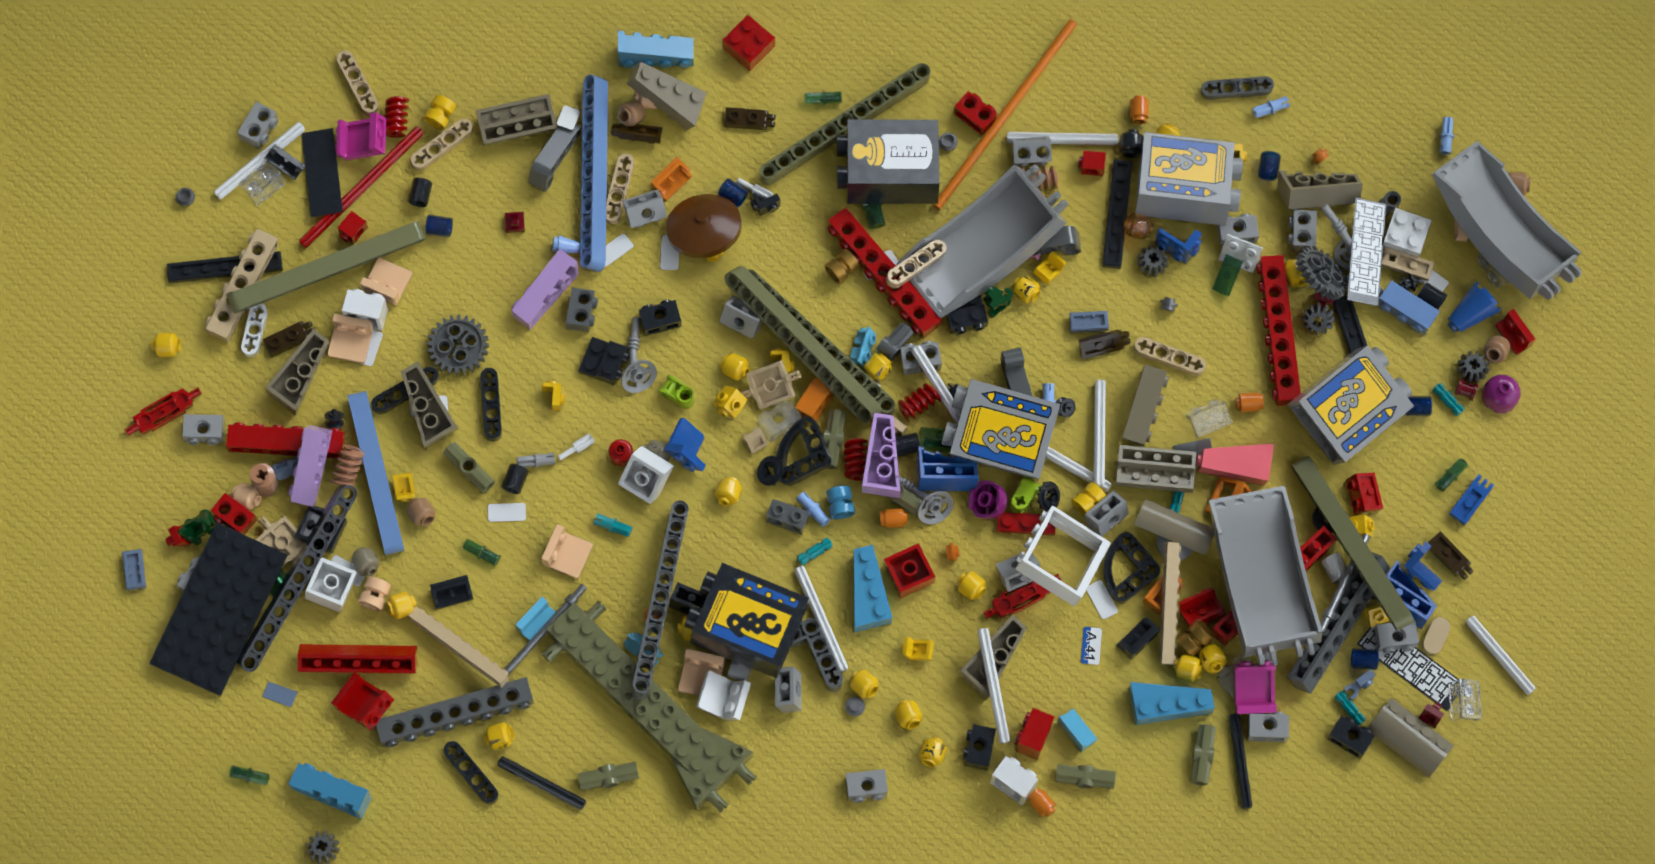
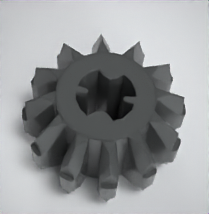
(1145, 260)
(1324, 324)
(1466, 363)
(327, 841)

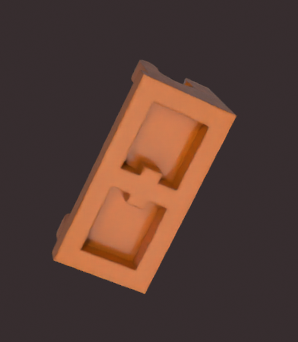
(671, 179)
(814, 400)
(1154, 596)

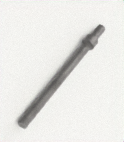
(569, 600)
(1329, 613)

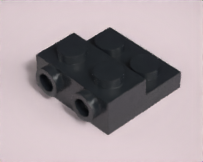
(968, 317)
(604, 360)

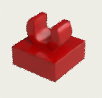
(175, 539)

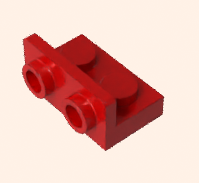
(1515, 332)
(1364, 493)

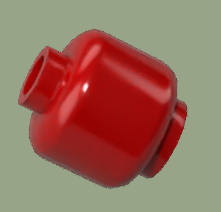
(620, 452)

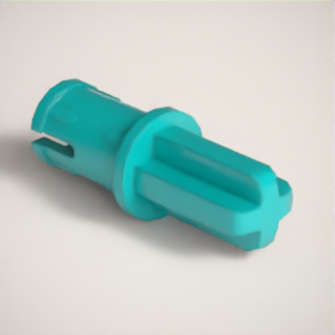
(613, 525)

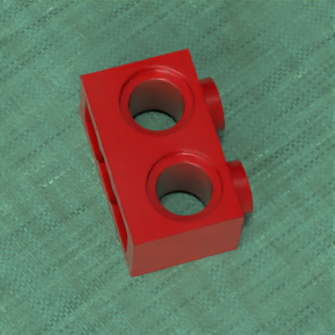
(971, 116)
(236, 512)

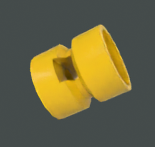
(440, 111)
(1091, 496)

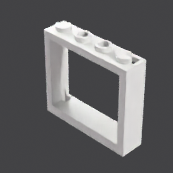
(1079, 533)

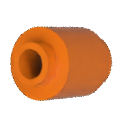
(1139, 109)
(1249, 402)
(893, 518)
(1042, 802)

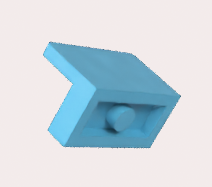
(535, 618)
(1077, 730)

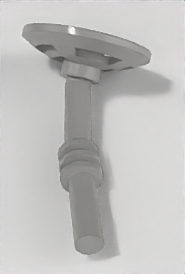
(1341, 230)
(636, 372)
(931, 503)

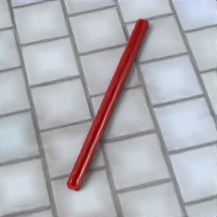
(362, 185)

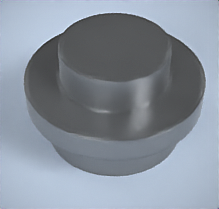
(947, 141)
(185, 197)
(1168, 304)
(855, 706)

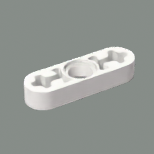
(256, 344)

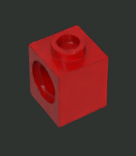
(1092, 163)
(352, 228)

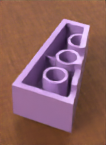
(545, 289)
(310, 465)
(881, 466)

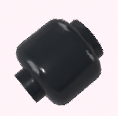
(1131, 143)

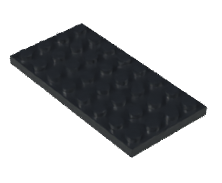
(218, 609)

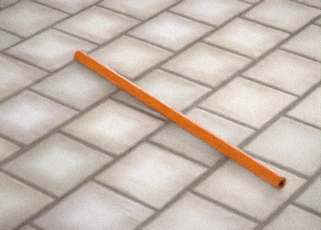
(1004, 115)

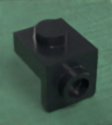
(769, 204)

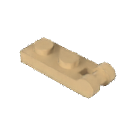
(1406, 264)

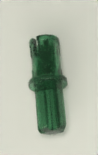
(823, 97)
(1451, 474)
(481, 552)
(249, 775)

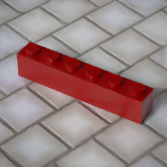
(275, 440)
(357, 658)

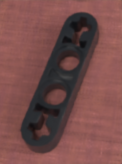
(398, 387)
(491, 404)
(471, 772)

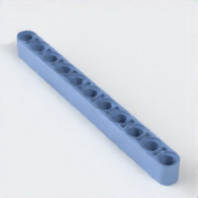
(594, 173)

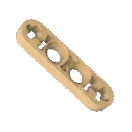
(356, 83)
(439, 142)
(617, 188)
(916, 264)
(1171, 352)

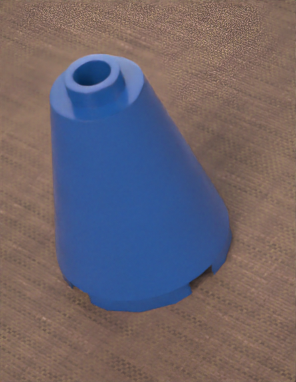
(1473, 309)

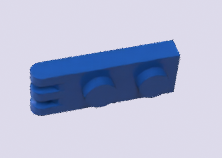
(1470, 500)

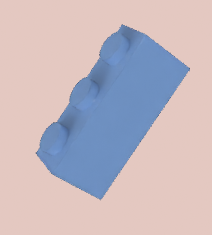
(1407, 308)

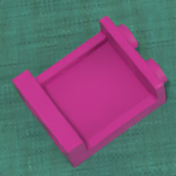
(361, 137)
(1254, 687)

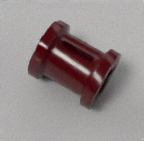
(1466, 389)

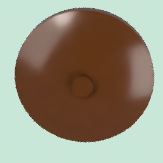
(703, 226)

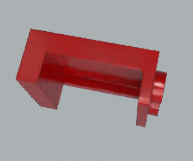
(362, 701)

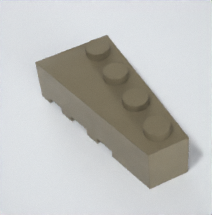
(1318, 189)
(429, 411)

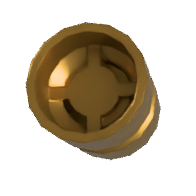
(844, 264)
(1196, 637)

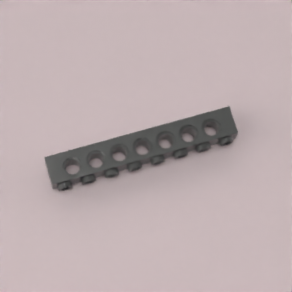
(1355, 598)
(444, 708)

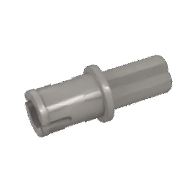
(536, 460)

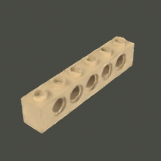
(261, 240)

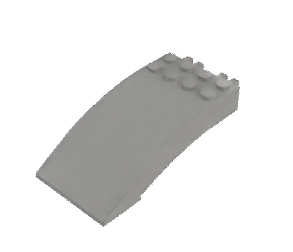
(1505, 223)
(988, 240)
(1265, 573)

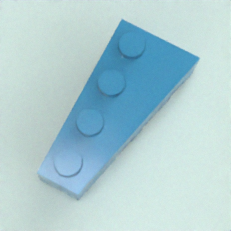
(655, 50)
(870, 598)
(1164, 702)
(330, 790)

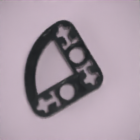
(815, 453)
(1141, 566)

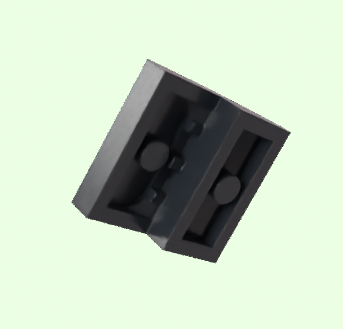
(308, 523)

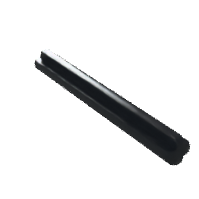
(1240, 761)
(541, 782)

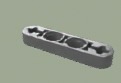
(1237, 89)

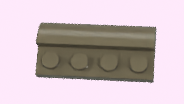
(516, 119)
(1156, 468)
(1175, 527)
(1410, 737)

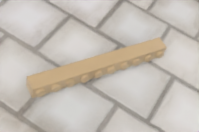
(1169, 603)
(459, 647)

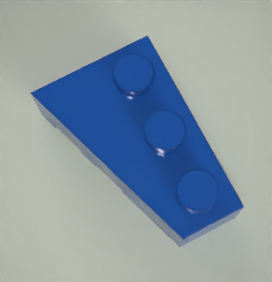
(945, 473)
(1414, 597)

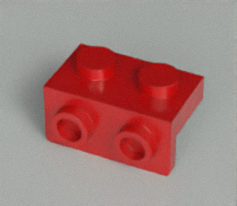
(1201, 606)

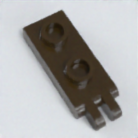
(748, 118)
(638, 132)
(287, 338)
(1103, 343)
(1450, 555)

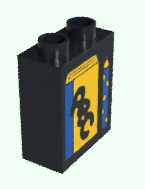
(746, 619)

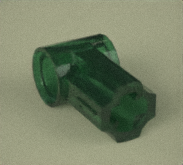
(874, 215)

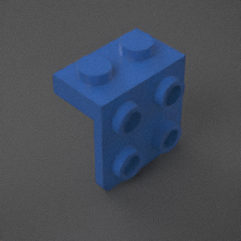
(1176, 248)
(685, 444)
(1417, 568)

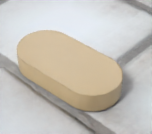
(1436, 636)

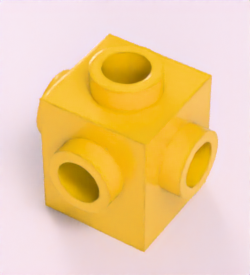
(729, 402)

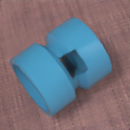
(840, 502)

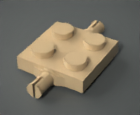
(770, 384)
(281, 537)

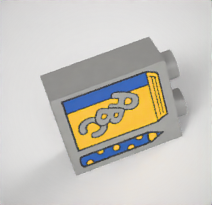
(1187, 179)
(1352, 404)
(1001, 428)

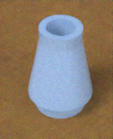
(565, 244)

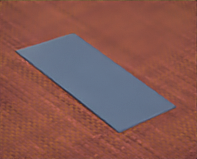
(280, 694)

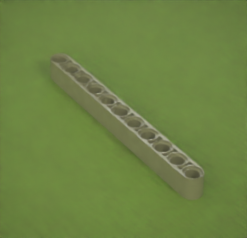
(835, 124)
(326, 267)
(802, 344)
(882, 397)
(1352, 543)

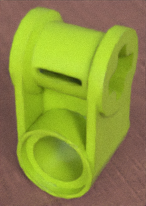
(674, 390)
(1026, 494)

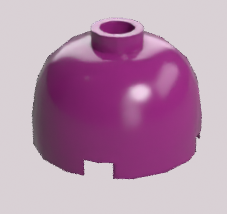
(1501, 393)
(987, 500)

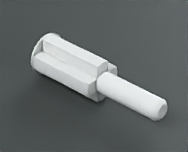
(761, 192)
(578, 446)

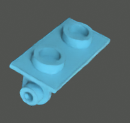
(866, 339)
(633, 645)

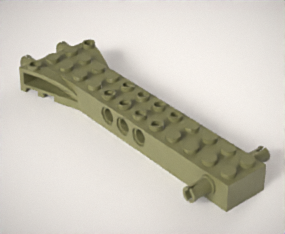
(699, 756)

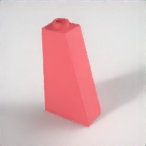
(1239, 463)

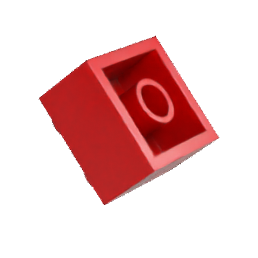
(748, 42)
(909, 570)
(1035, 732)

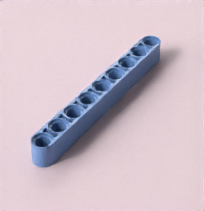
(376, 473)

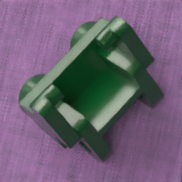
(997, 301)
(197, 527)

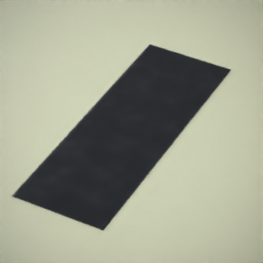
(322, 172)

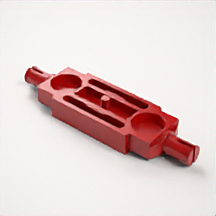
(146, 420)
(1004, 604)

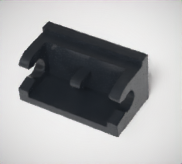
(451, 592)
(1138, 638)

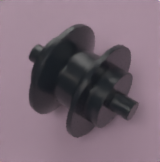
(1408, 283)
(1067, 407)
(334, 419)

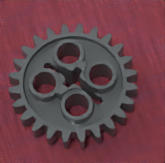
(1321, 273)
(472, 352)

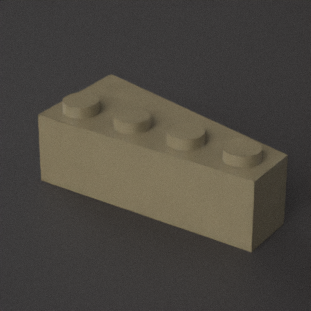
(668, 93)
(296, 375)
(1144, 405)
(1003, 646)

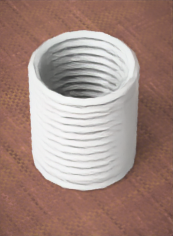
(1334, 567)

